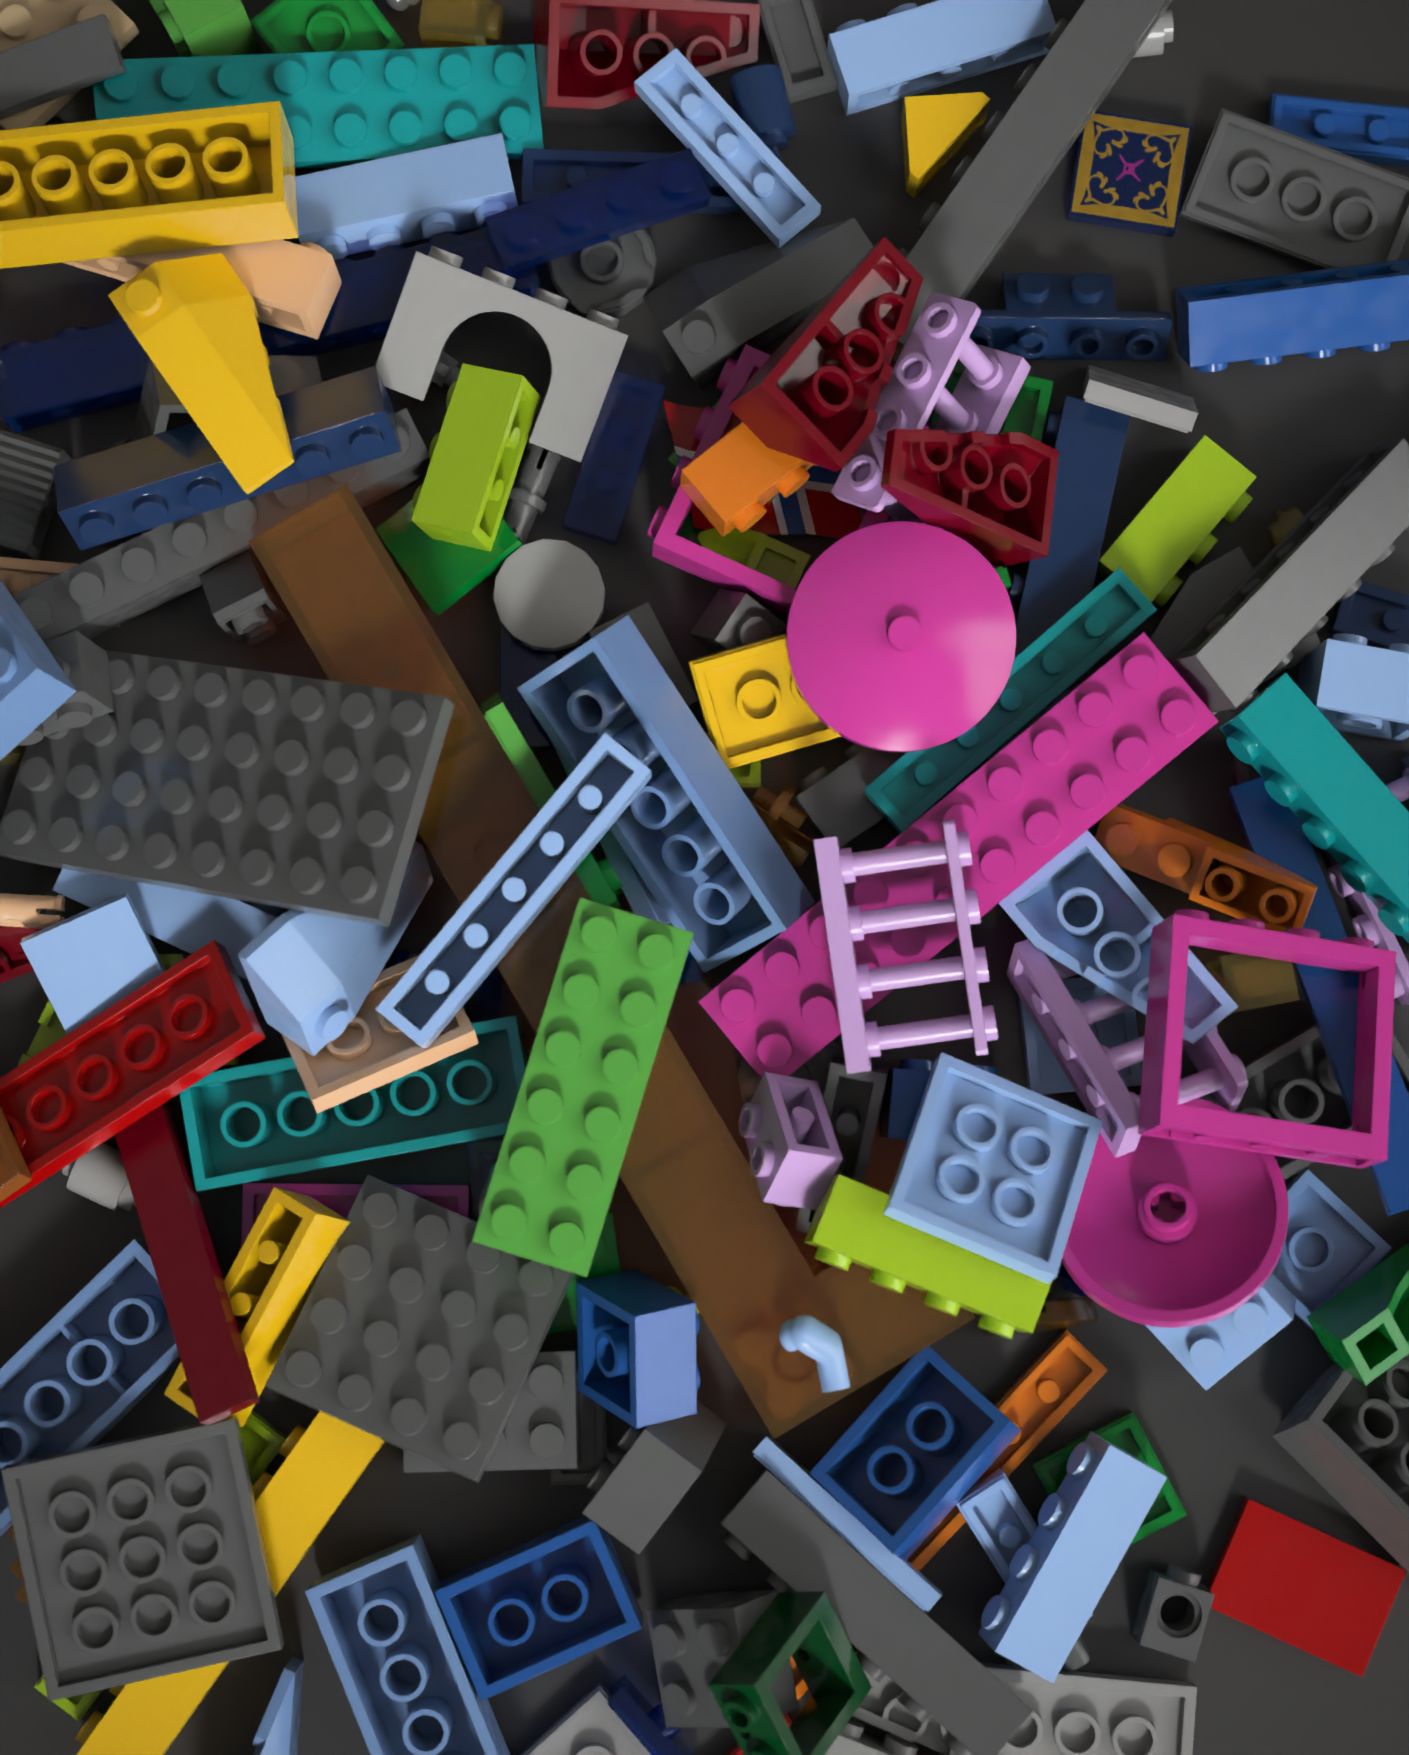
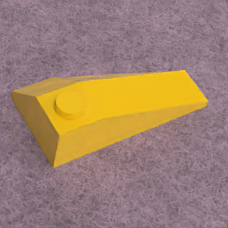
(208, 347)

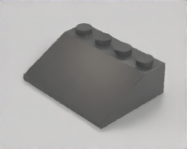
(1358, 1448)

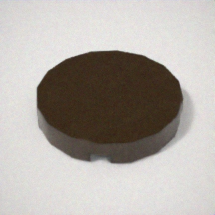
(1063, 1314)

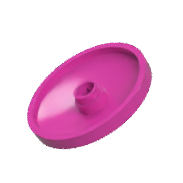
(900, 636)
(1177, 1229)

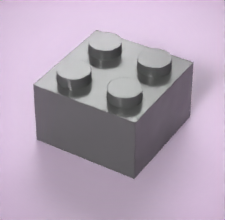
(694, 1641)

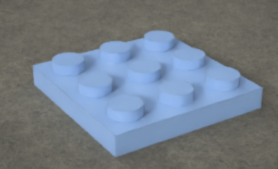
(994, 1168)

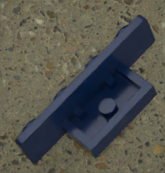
(1070, 320)

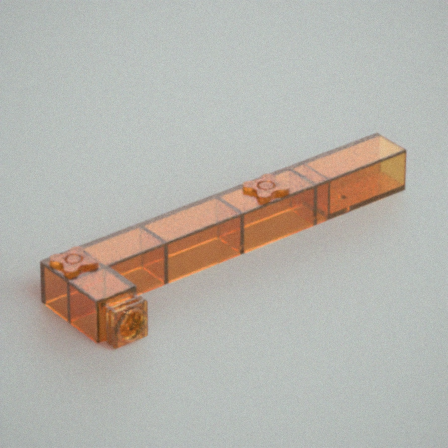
(680, 1154)

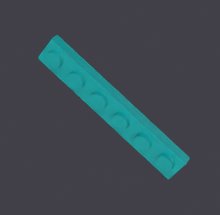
(1034, 682)

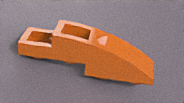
(1206, 868)

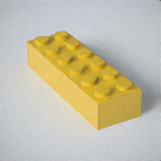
(146, 184)

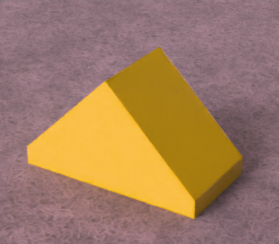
(935, 130)

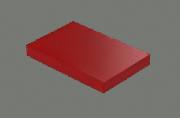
(1304, 1586)

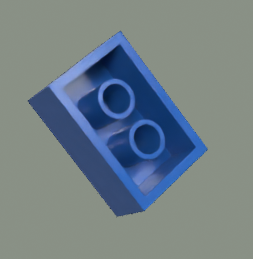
(914, 1452)
(539, 1605)

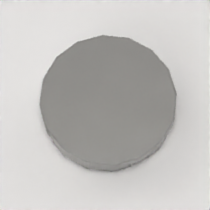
(549, 595)

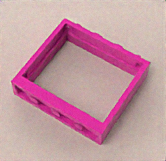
(668, 521)
(1160, 1083)

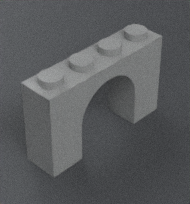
(579, 348)

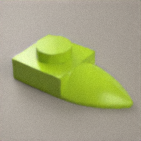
(759, 553)

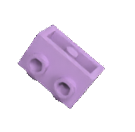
(790, 1141)

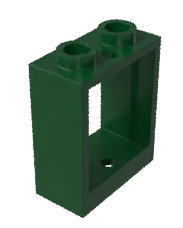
(811, 1633)

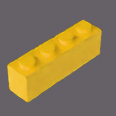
(273, 1282)

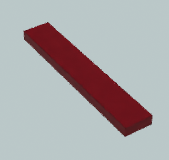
(186, 1267)

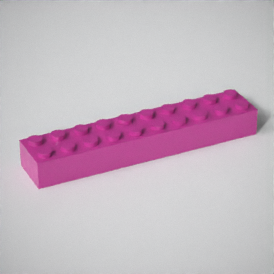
(1017, 818)

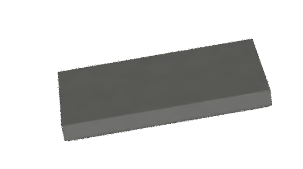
(1297, 196)

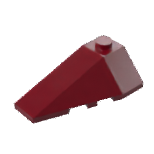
(598, 48)
(826, 378)
(977, 486)

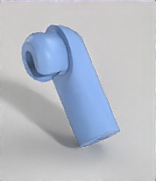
(821, 1344)

